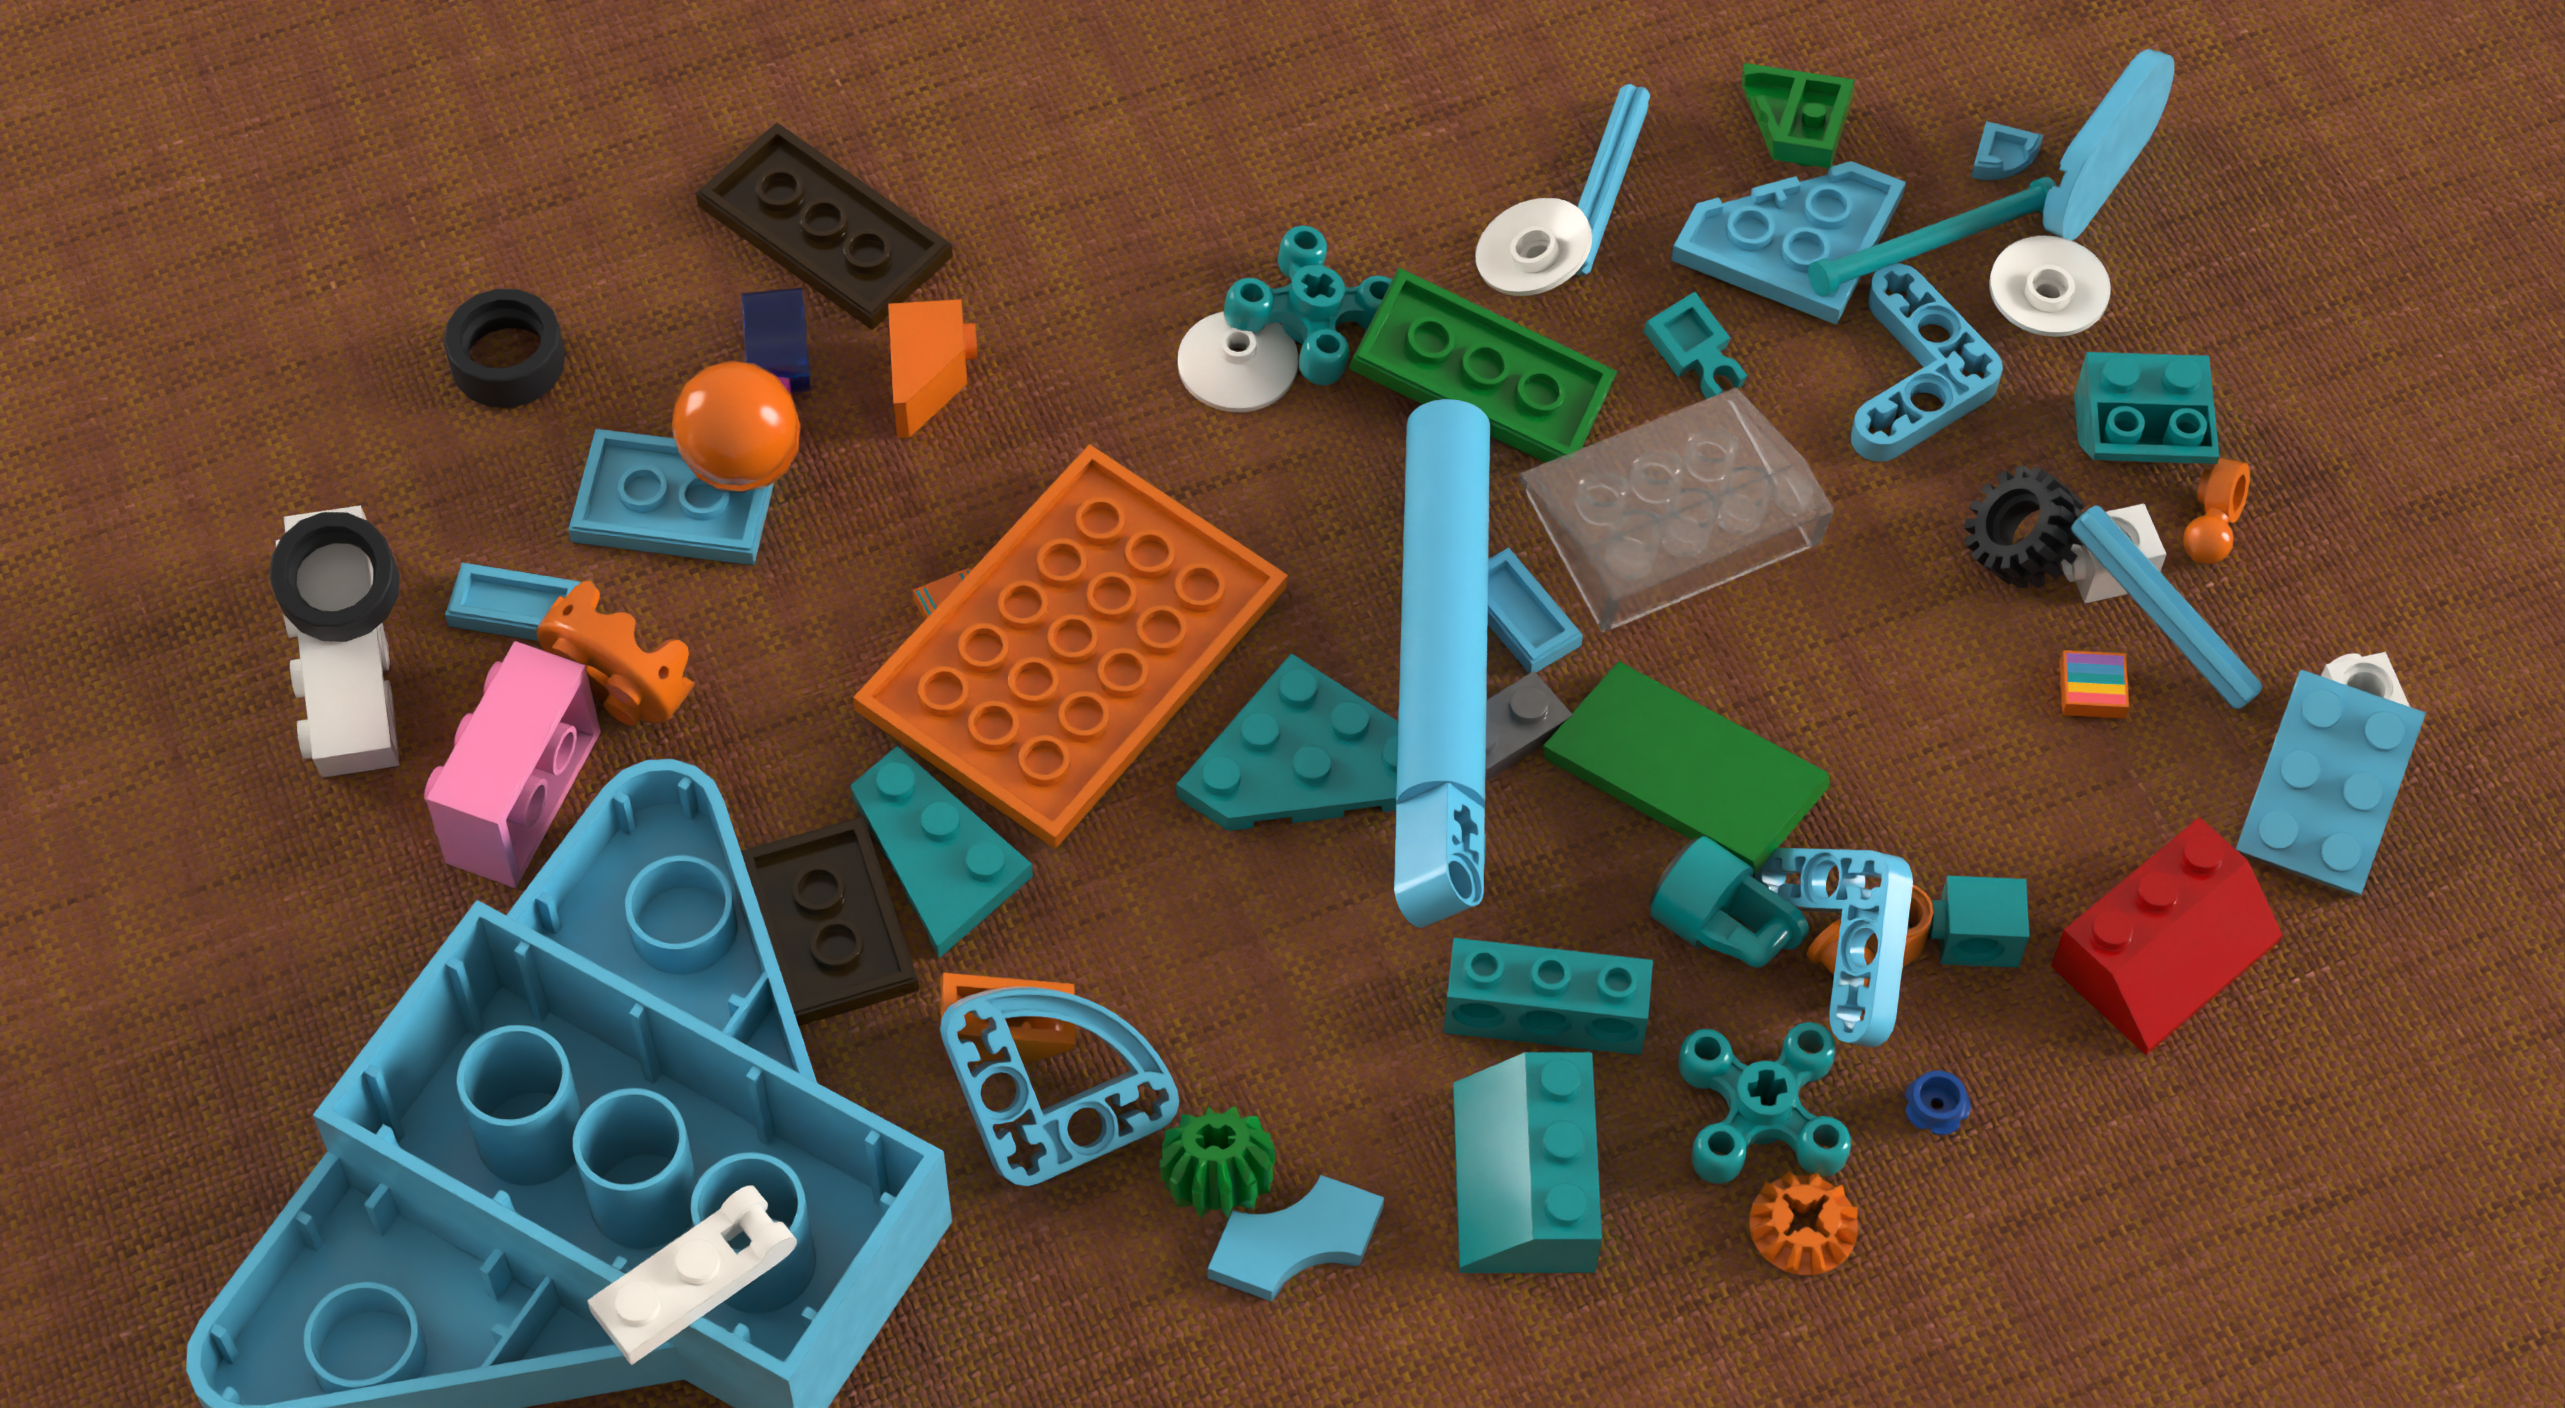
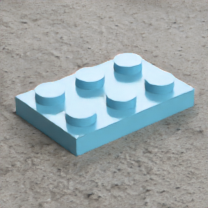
(2330, 783)

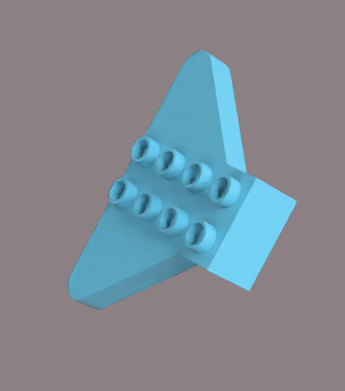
(555, 1118)

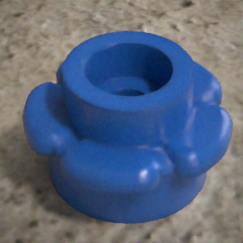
(1943, 1088)

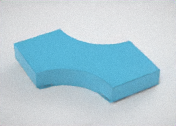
(1323, 1227)

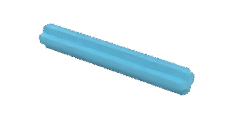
(1612, 163)
(2166, 607)

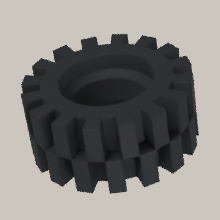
(2004, 511)

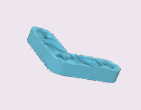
(1941, 365)
(1864, 912)

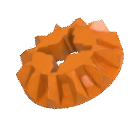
(1804, 1250)

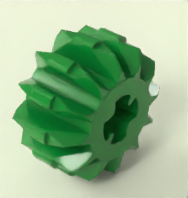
(1217, 1161)

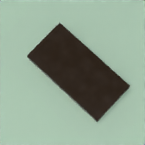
(824, 225)

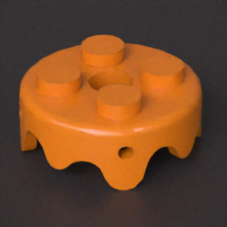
(619, 673)

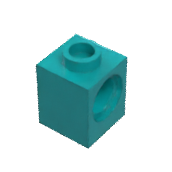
(1981, 921)

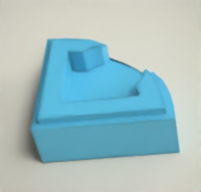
(2004, 152)

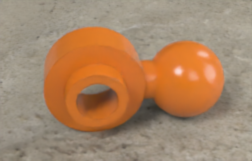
(2224, 496)

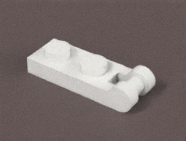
(691, 1275)

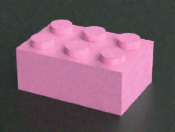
(513, 763)

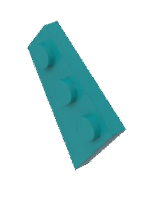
(940, 850)

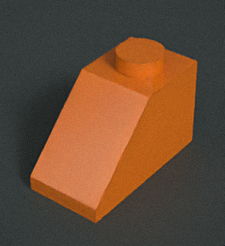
(927, 359)

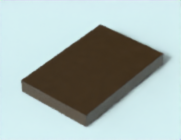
(830, 920)

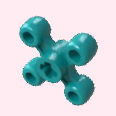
(1308, 305)
(1761, 1124)

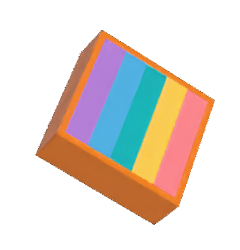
(2094, 684)

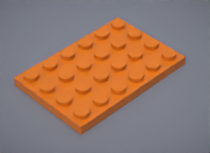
(1070, 645)

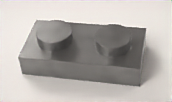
(1520, 722)

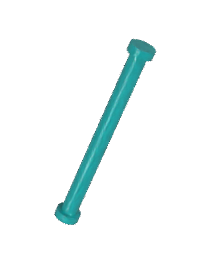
(1827, 275)

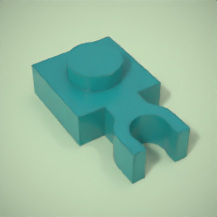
(1693, 339)

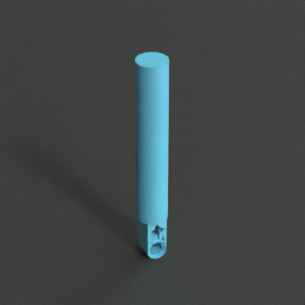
(1443, 663)

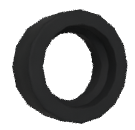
(497, 311)
(319, 532)

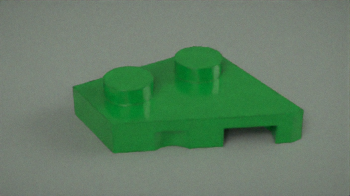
(1798, 112)

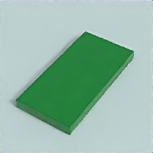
(1451, 348)
(1686, 765)

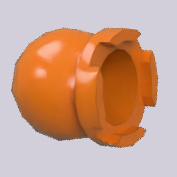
(736, 426)

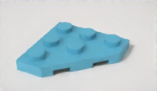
(1787, 225)

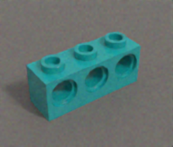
(1548, 996)

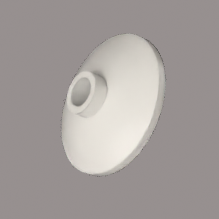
(1533, 246)
(2054, 269)
(1232, 378)

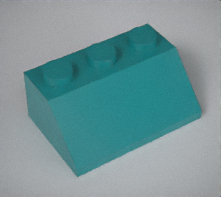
(1528, 1166)

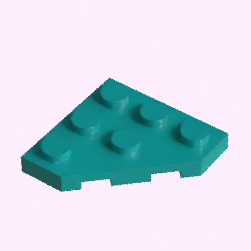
(1296, 753)

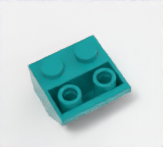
(2146, 408)

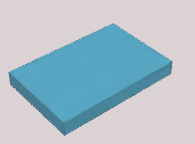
(649, 500)

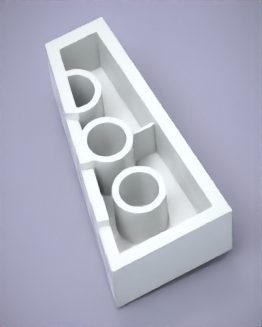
(342, 682)

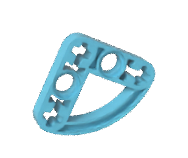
(1050, 1124)

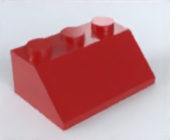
(2169, 936)

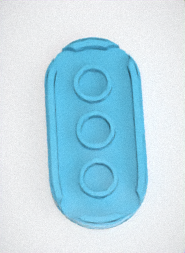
(2109, 143)

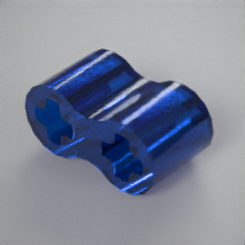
(778, 334)

